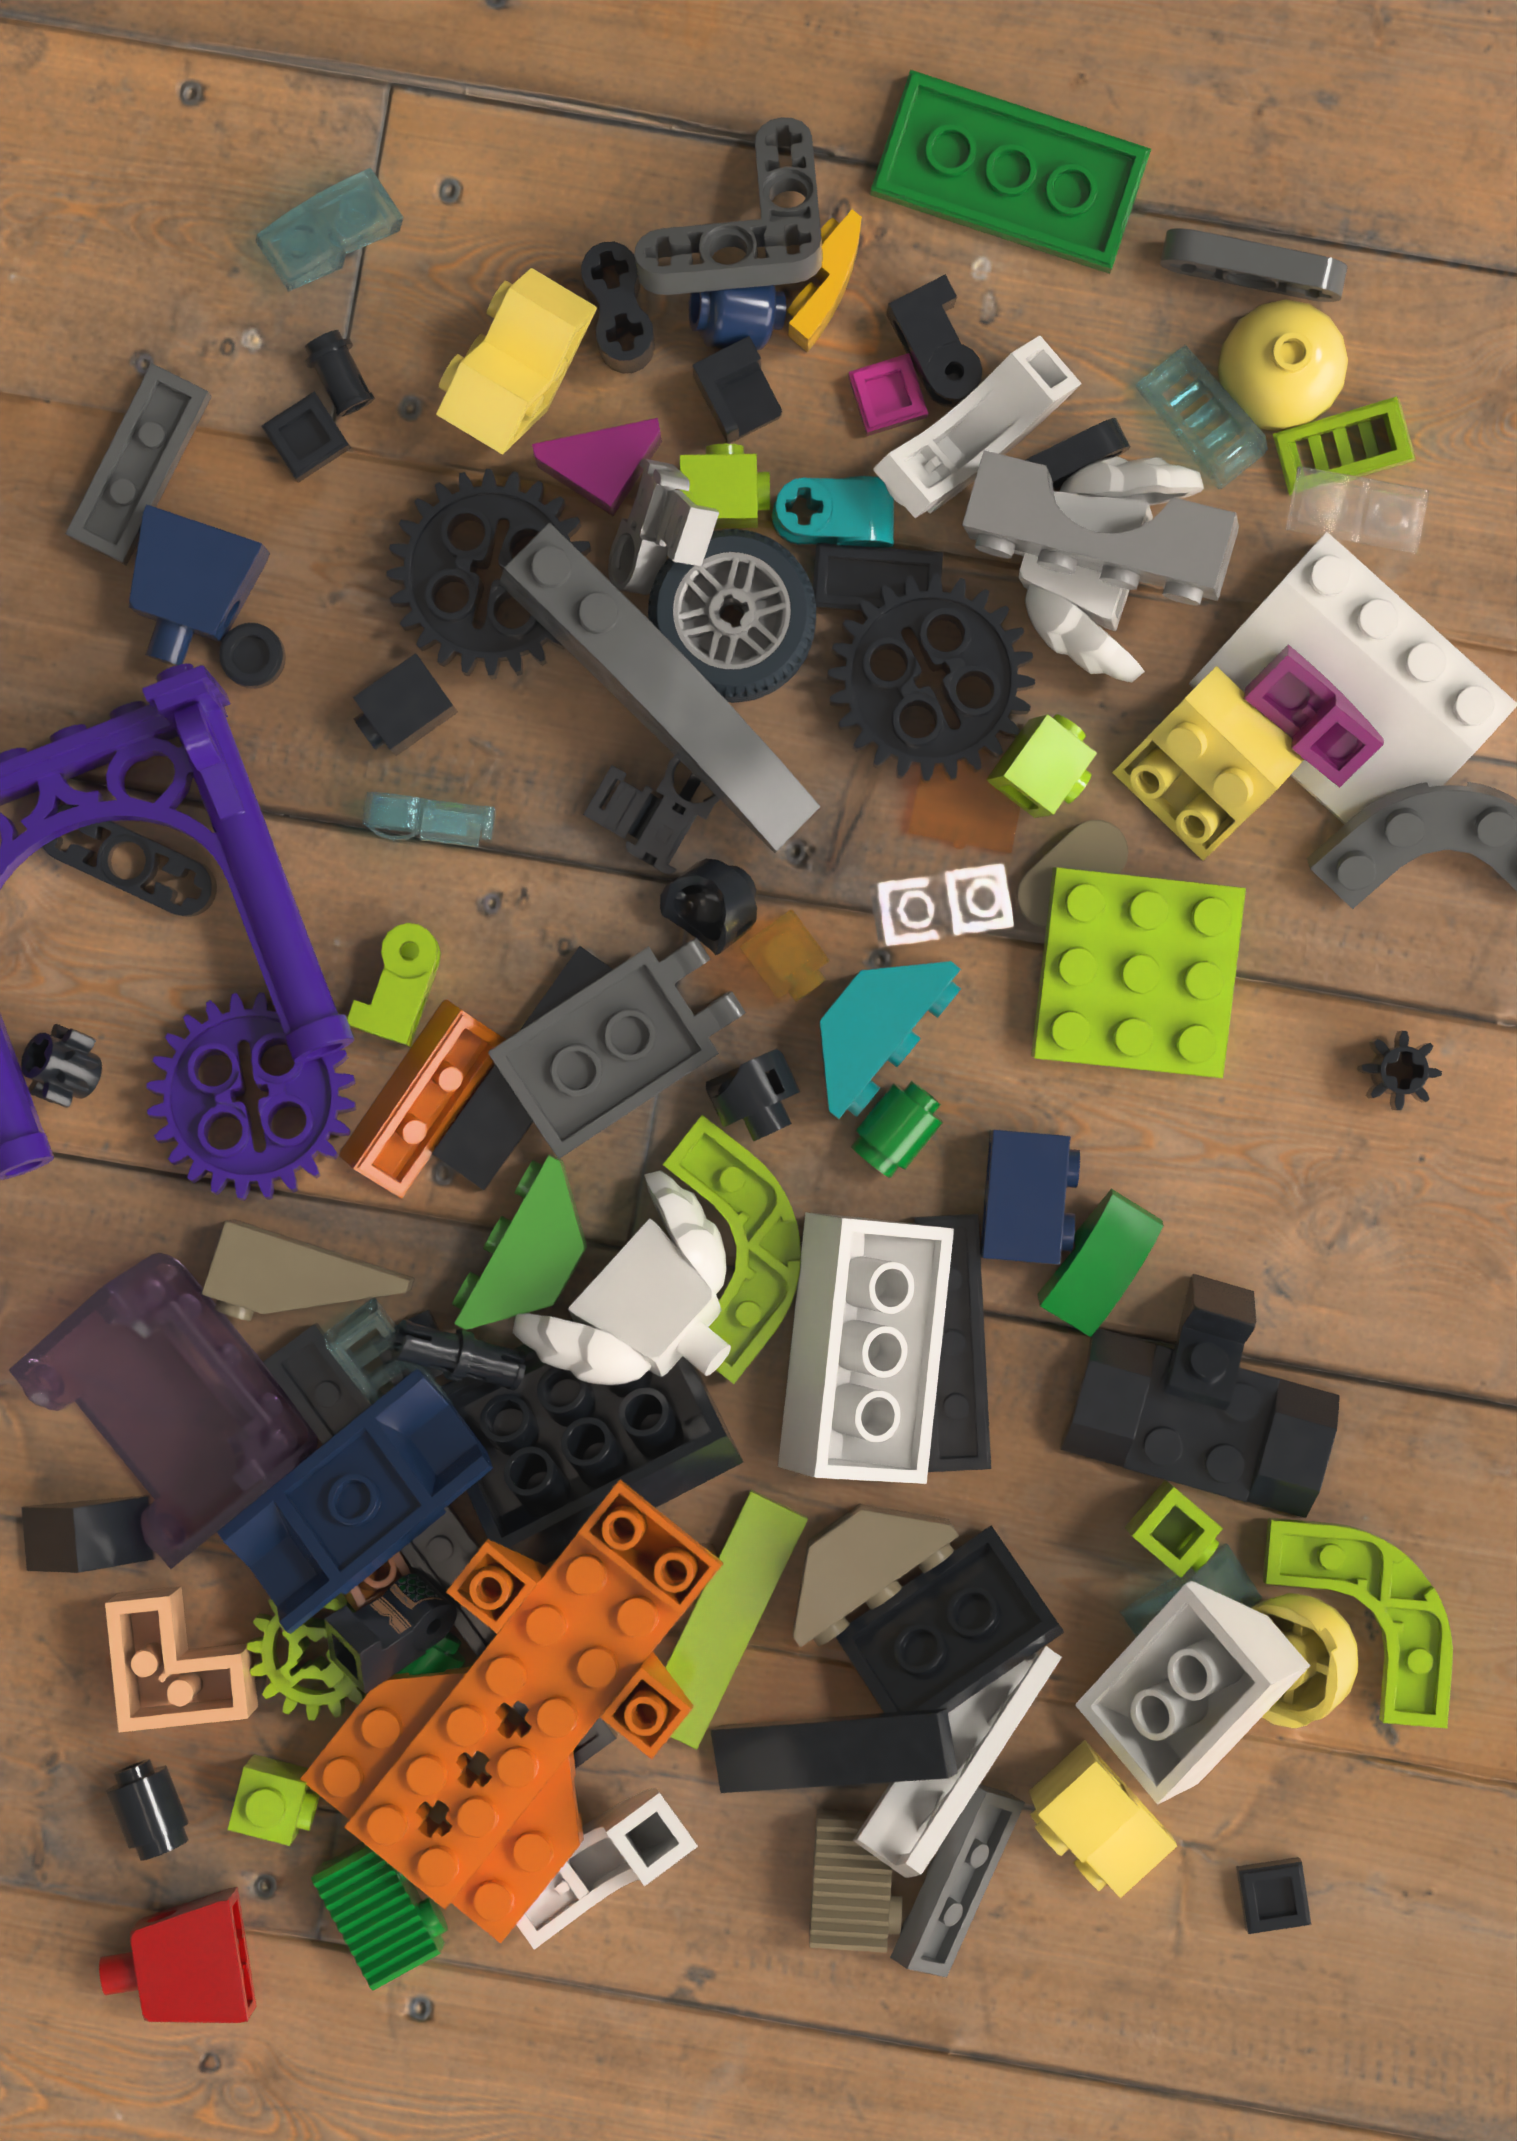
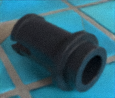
(338, 372)

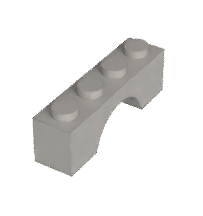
(1179, 549)

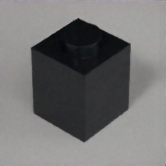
(402, 706)

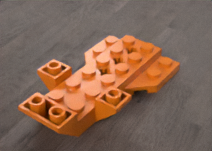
(568, 1649)

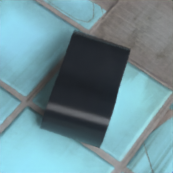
(617, 307)

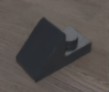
(1210, 1342)

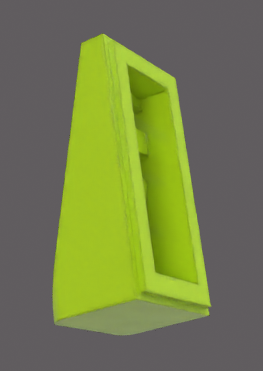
(1396, 428)

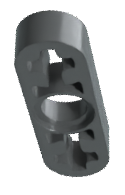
(1253, 265)

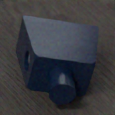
(190, 580)

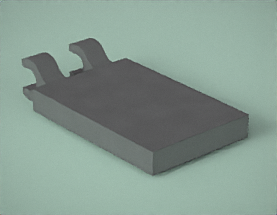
(612, 1046)

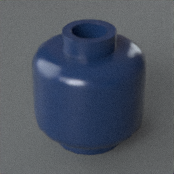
(737, 313)

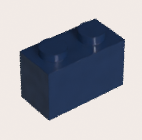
(1028, 1196)

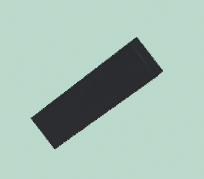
(494, 1116)
(961, 1405)
(834, 1751)

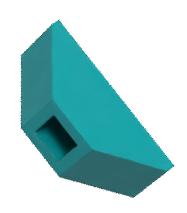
(875, 1025)

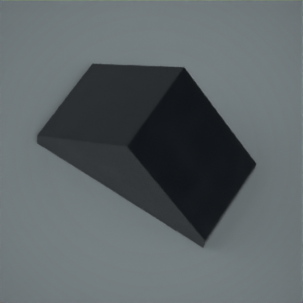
(85, 1534)

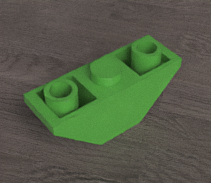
(530, 1253)

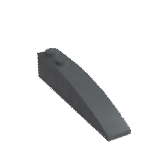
(657, 685)

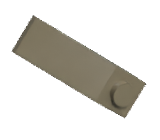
(279, 1273)

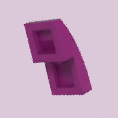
(1315, 714)

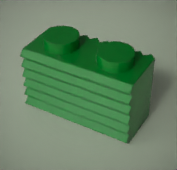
(379, 1914)

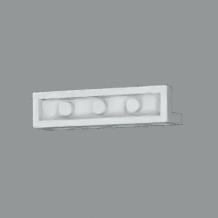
(919, 1814)

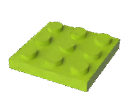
(1138, 972)

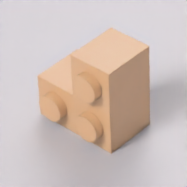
(163, 1681)

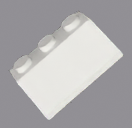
(1190, 1688)

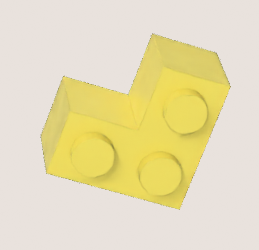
(519, 364)
(1100, 1820)

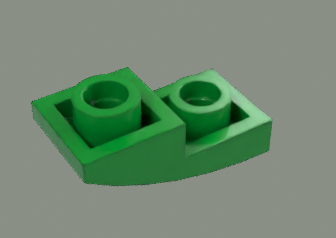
(1103, 1263)

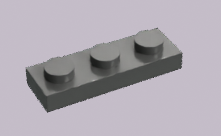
(138, 463)
(957, 1882)

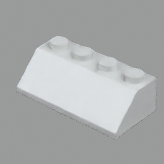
(865, 1349)

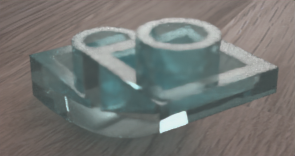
(326, 227)

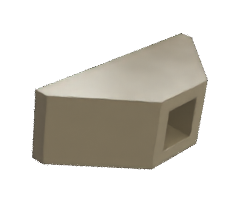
(860, 1563)

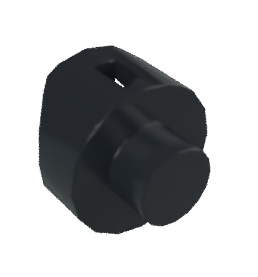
(711, 903)
(755, 1094)

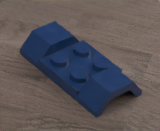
(357, 1499)

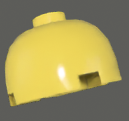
(1283, 364)
(1325, 1644)

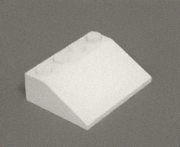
(1385, 660)

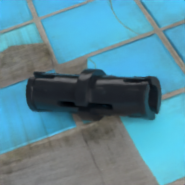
(458, 1355)

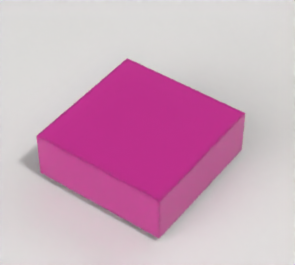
(887, 394)

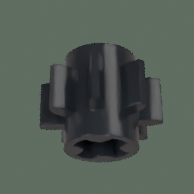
(1410, 1057)
(61, 1065)

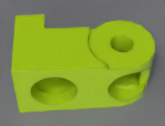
(403, 988)

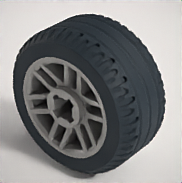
(759, 582)

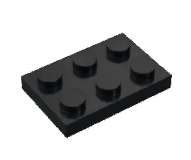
(950, 1630)

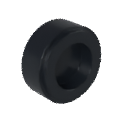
(252, 655)

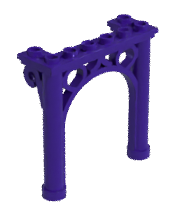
(192, 707)

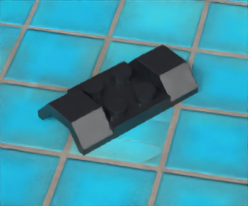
(1260, 1451)

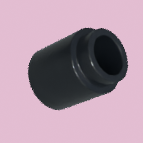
(148, 1809)

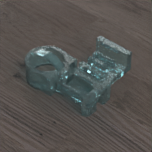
(430, 818)

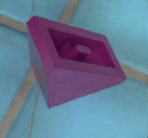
(601, 462)

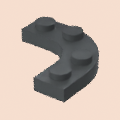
(1418, 823)

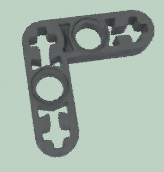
(774, 231)

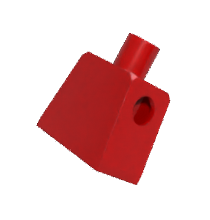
(187, 1963)

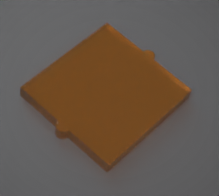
(966, 809)

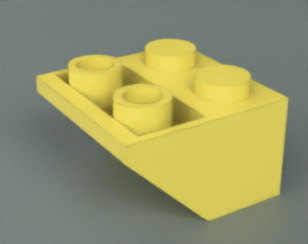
(1209, 764)

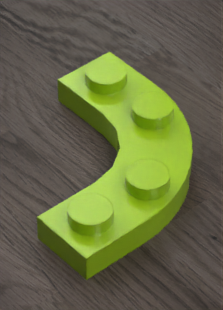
(763, 1233)
(1395, 1591)

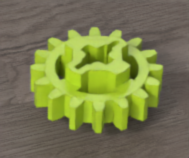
(286, 1676)

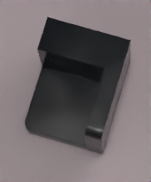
(737, 390)

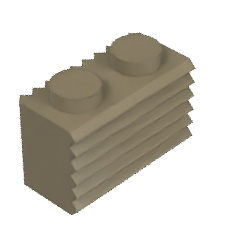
(850, 1888)

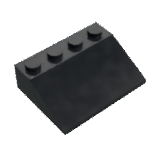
(569, 1442)

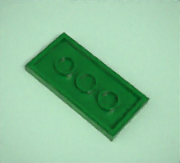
(1010, 171)

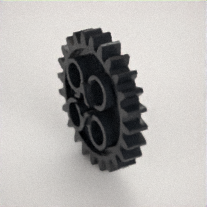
(434, 561)
(983, 653)

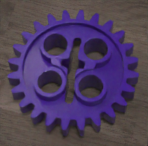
(195, 1106)

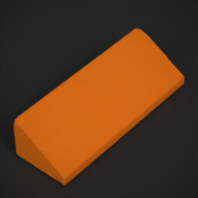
(422, 1099)

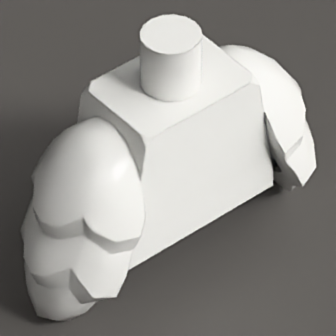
(1065, 607)
(645, 1303)

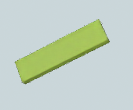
(731, 1608)

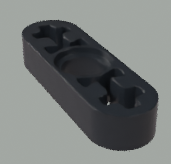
(164, 896)

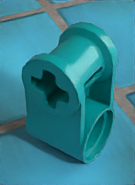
(848, 508)

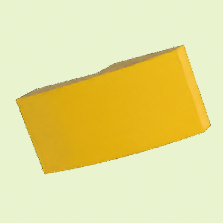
(815, 305)

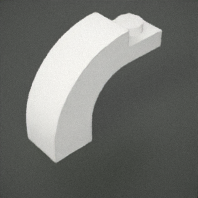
(991, 418)
(618, 1847)

